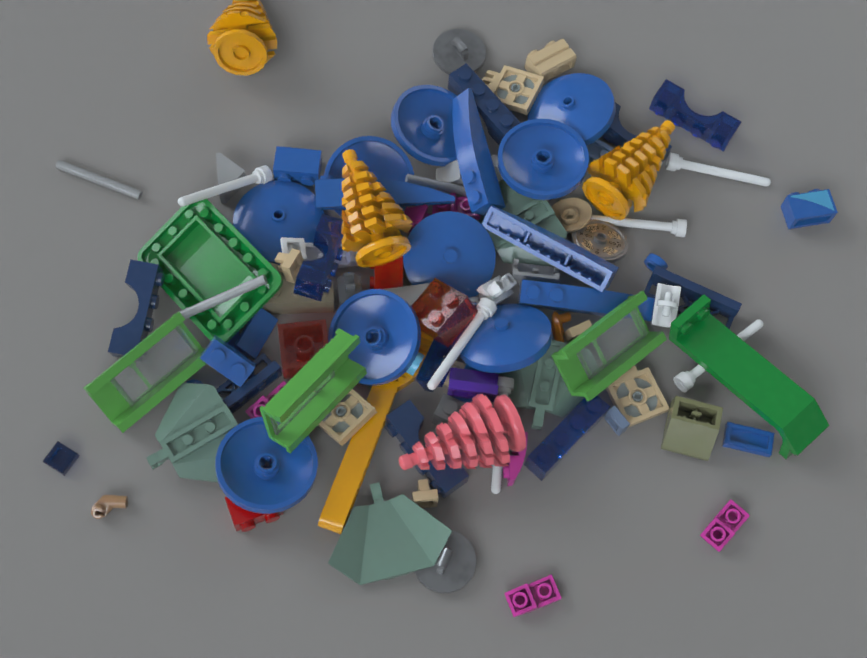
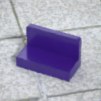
(469, 383)

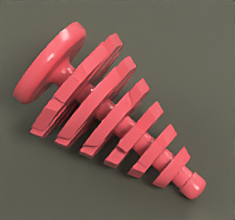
(471, 437)

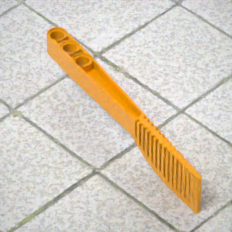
(361, 449)

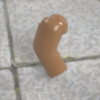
(107, 503)

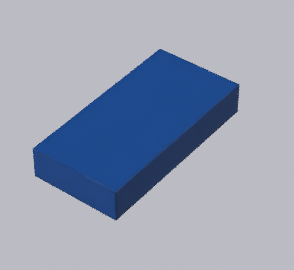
(256, 333)
(748, 439)

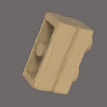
(551, 60)

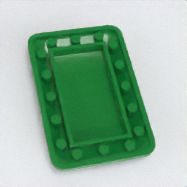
(207, 257)

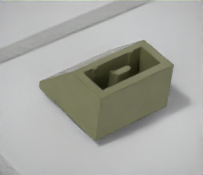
(691, 427)

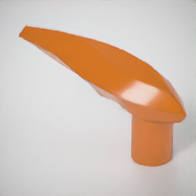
(557, 328)

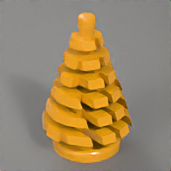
(242, 38)
(627, 173)
(370, 217)

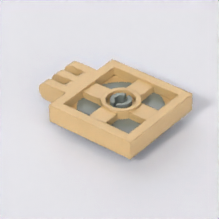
(514, 87)
(637, 396)
(347, 417)

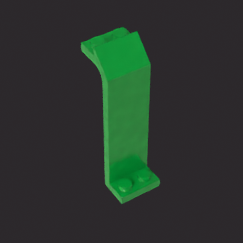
(749, 377)

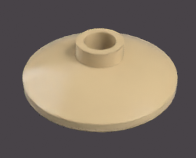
(573, 213)

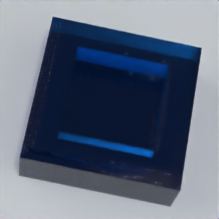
(61, 458)

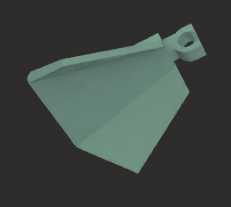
(533, 210)
(542, 388)
(193, 432)
(388, 540)

